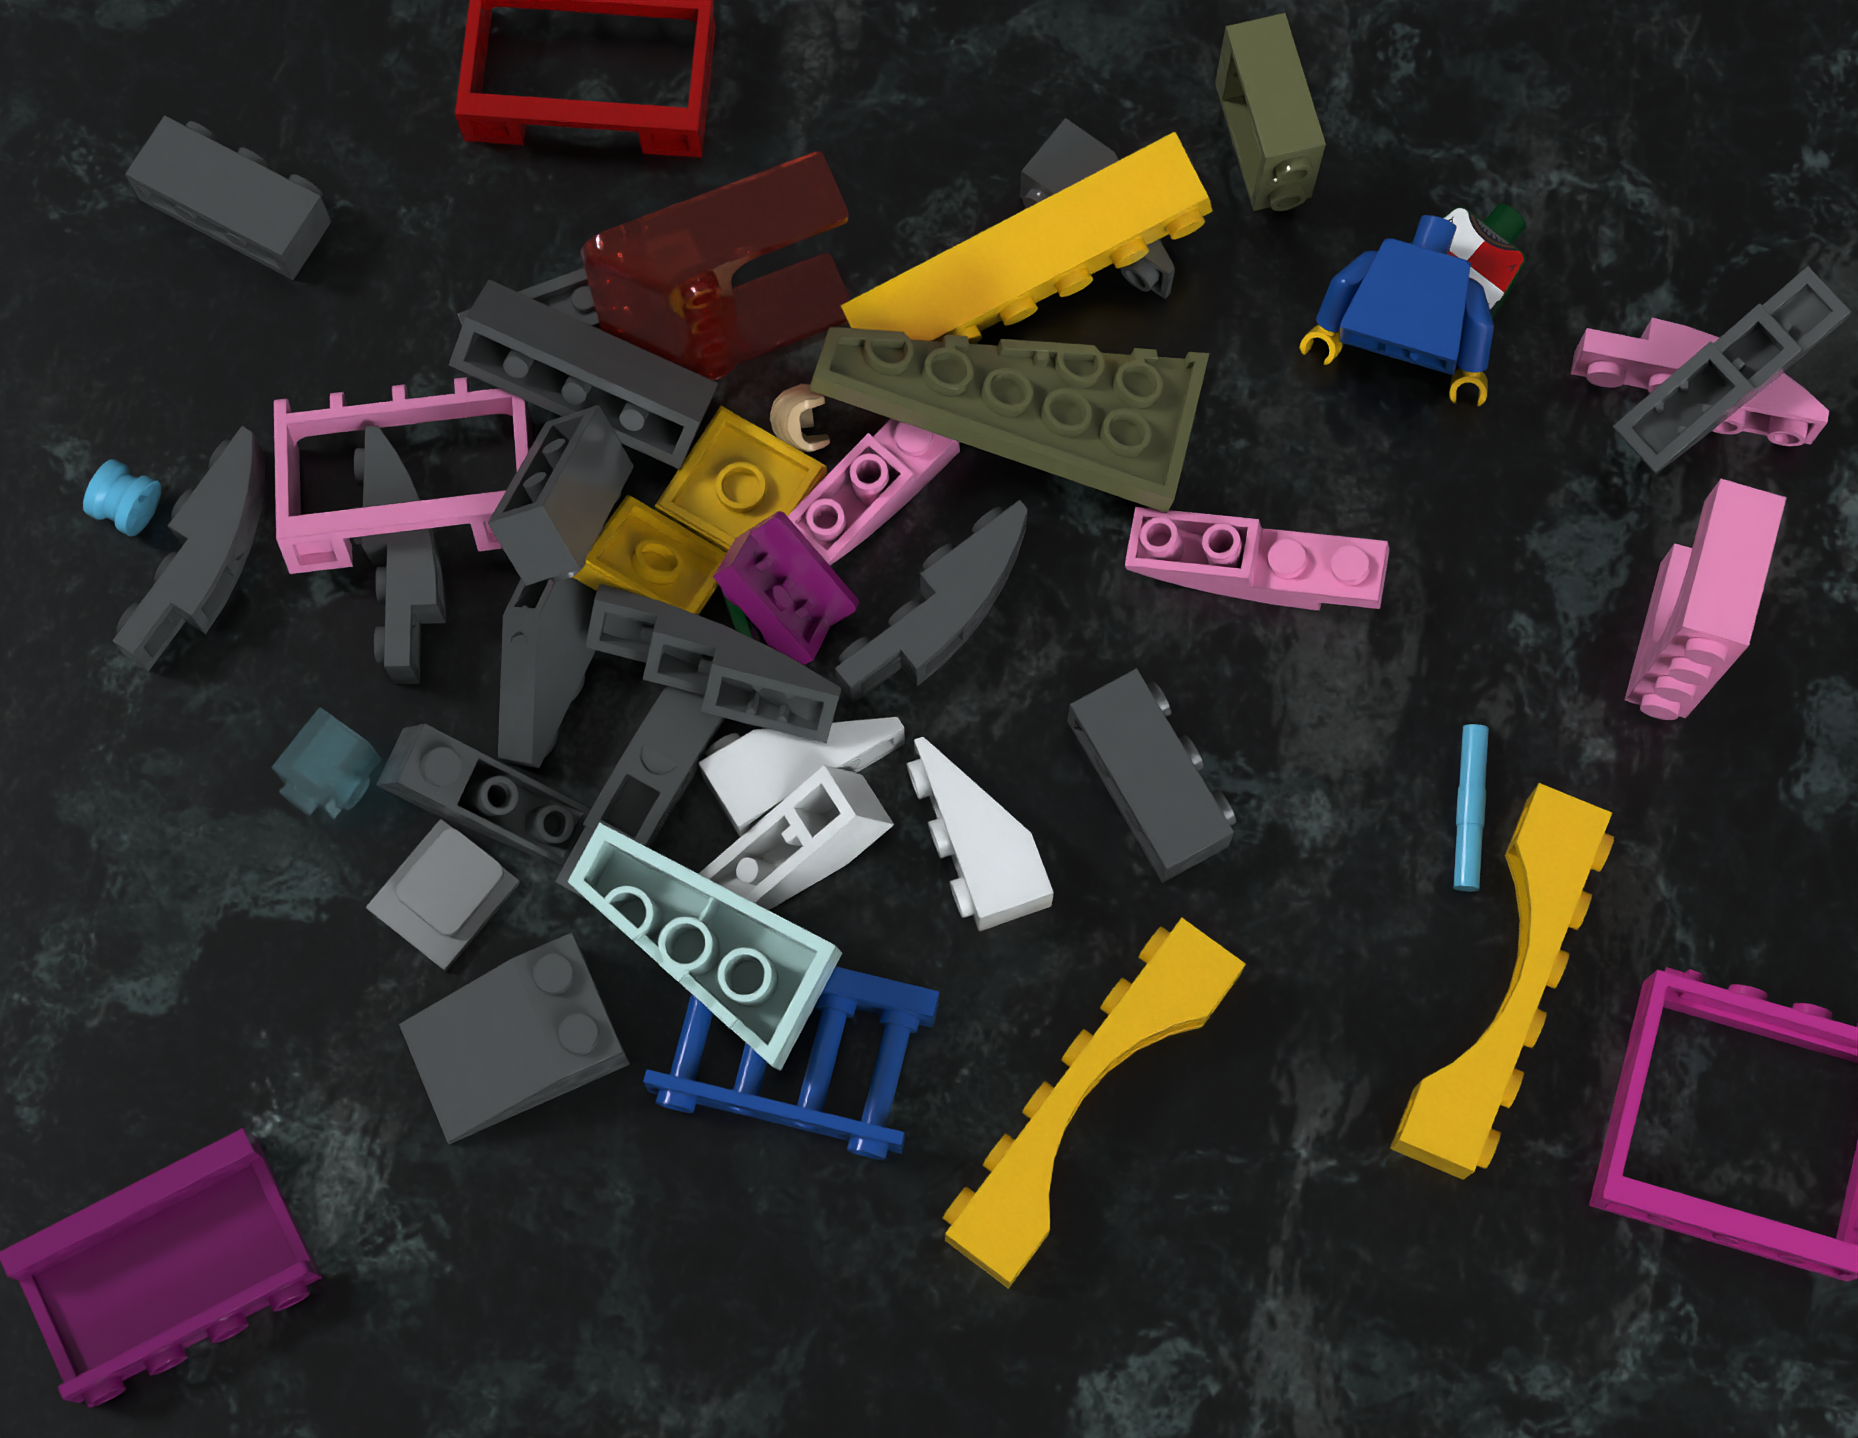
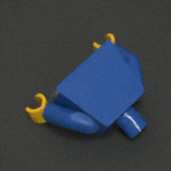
(1411, 307)

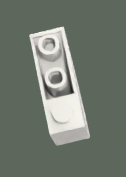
(990, 849)

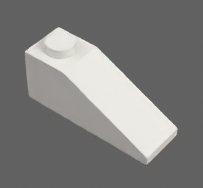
(767, 765)
(802, 839)

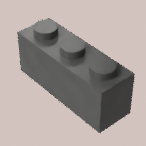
(230, 195)
(561, 496)
(1152, 774)

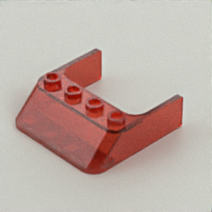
(671, 272)

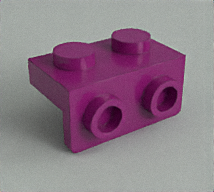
(784, 587)

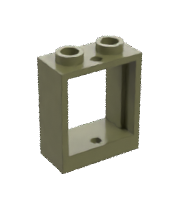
(1269, 113)

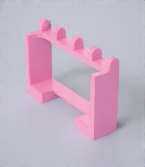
(323, 539)

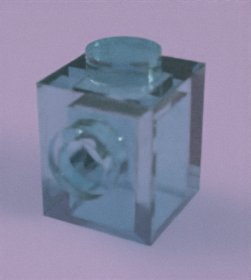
(326, 766)

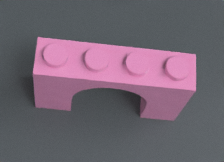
(1705, 601)

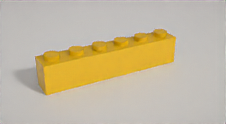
(1042, 249)

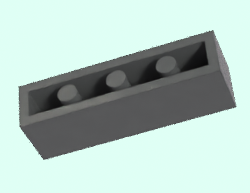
(576, 366)

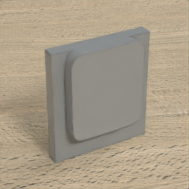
(443, 895)

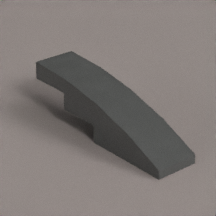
(1732, 370)
(701, 656)

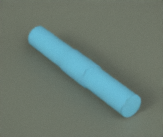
(1471, 808)

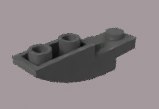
(216, 535)
(413, 576)
(958, 593)
(650, 773)

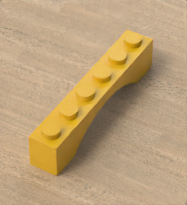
(1549, 862)
(1172, 994)

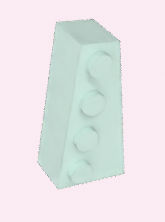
(725, 950)

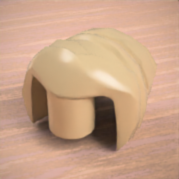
(792, 413)

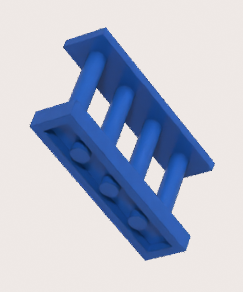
(901, 1011)

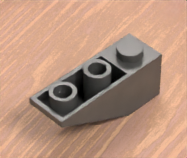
(1071, 157)
(541, 665)
(482, 794)

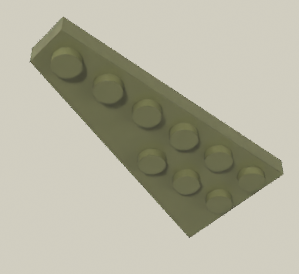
(1045, 404)

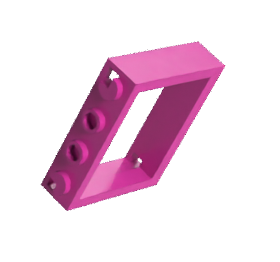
(1749, 1011)

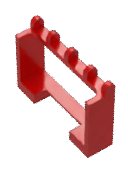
(660, 128)

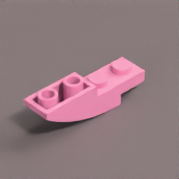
(1780, 411)
(870, 486)
(1256, 563)

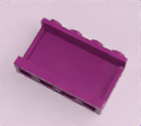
(162, 1267)

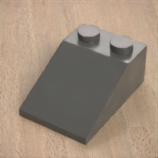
(514, 1039)

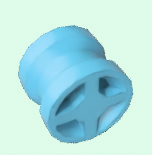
(122, 497)

